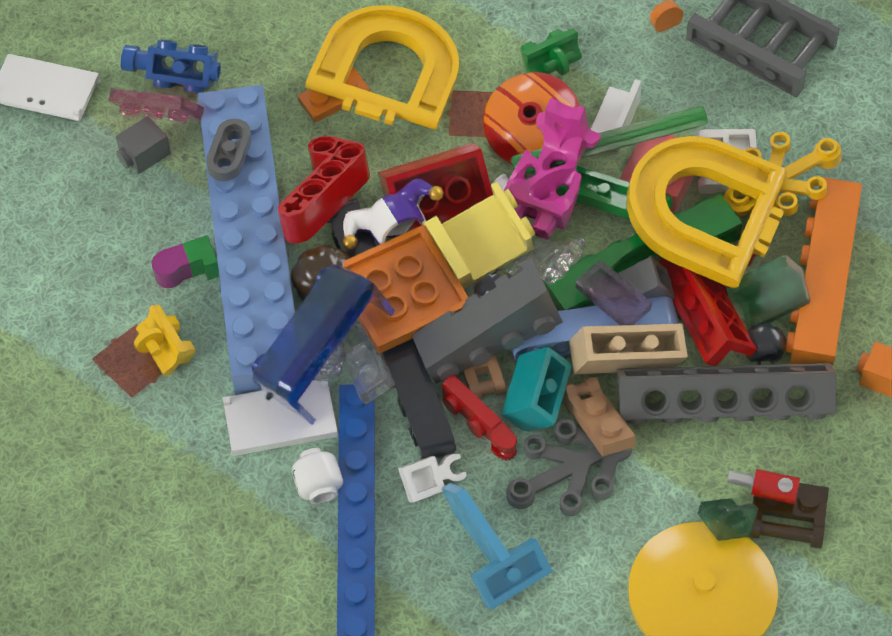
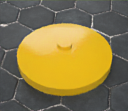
(701, 586)

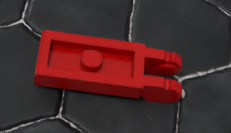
(480, 418)

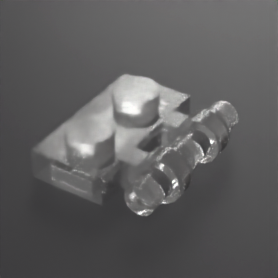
(552, 258)

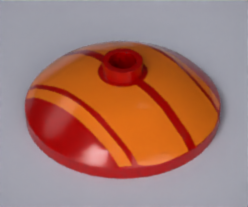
(504, 119)

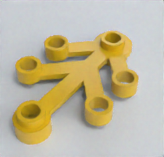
(818, 157)

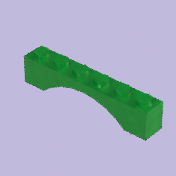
(707, 215)

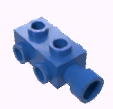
(182, 70)

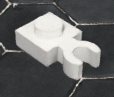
(426, 477)

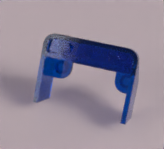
(314, 335)

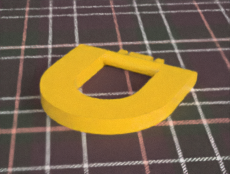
(396, 25)
(688, 245)

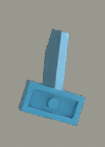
(507, 571)

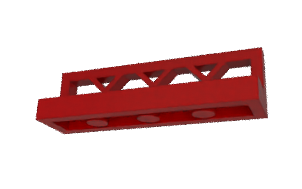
(708, 315)

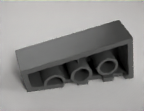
(488, 324)

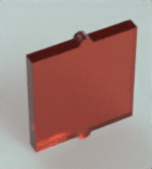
(467, 113)
(126, 365)

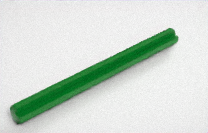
(638, 133)

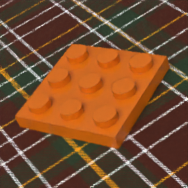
(413, 281)

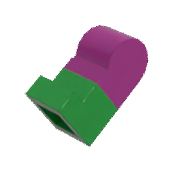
(184, 262)

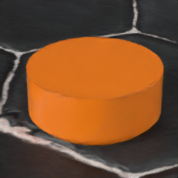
(666, 15)

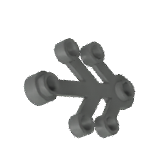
(573, 464)

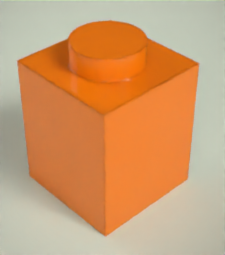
(877, 369)

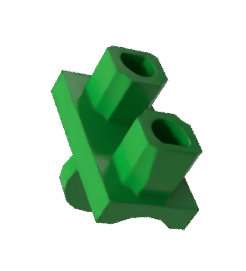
(552, 54)

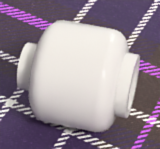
(317, 476)

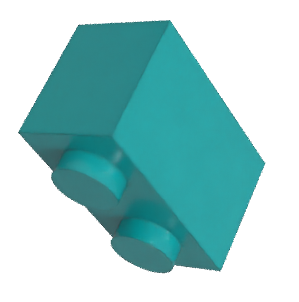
(536, 389)

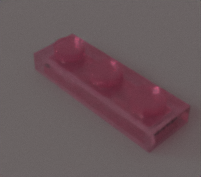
(155, 105)

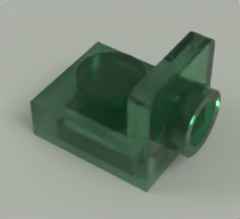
(727, 518)

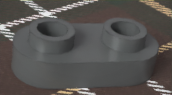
(227, 152)

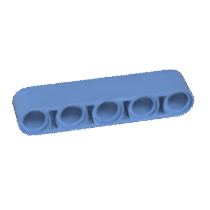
(573, 320)

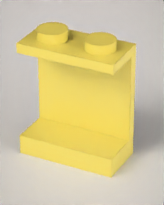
(482, 237)

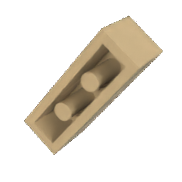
(627, 347)

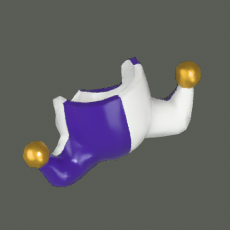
(390, 214)

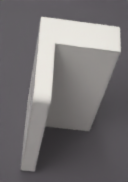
(617, 108)

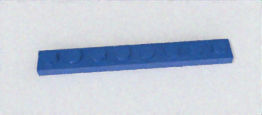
(356, 515)

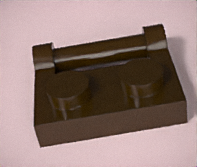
(808, 507)

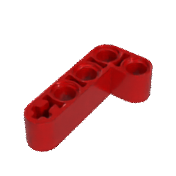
(337, 175)

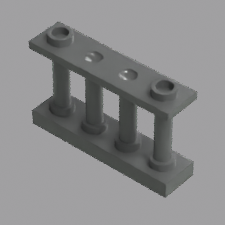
(759, 60)

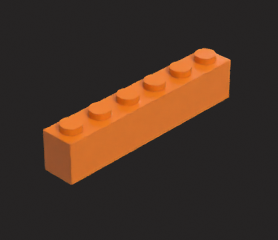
(825, 274)

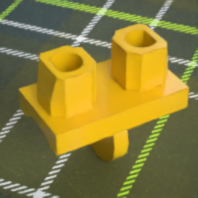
(160, 337)

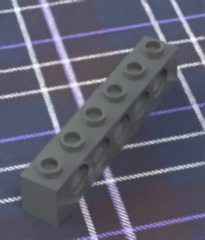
(709, 380)

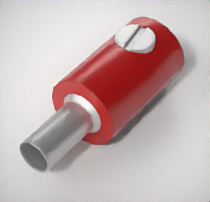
(768, 484)

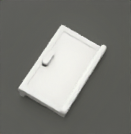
(60, 87)
(266, 424)

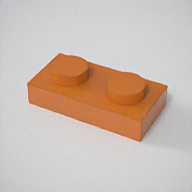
(321, 105)

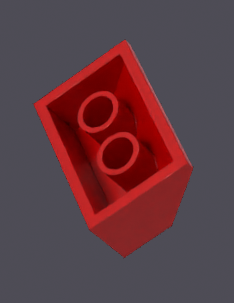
(457, 171)

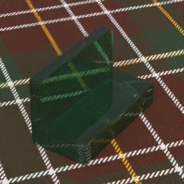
(771, 291)

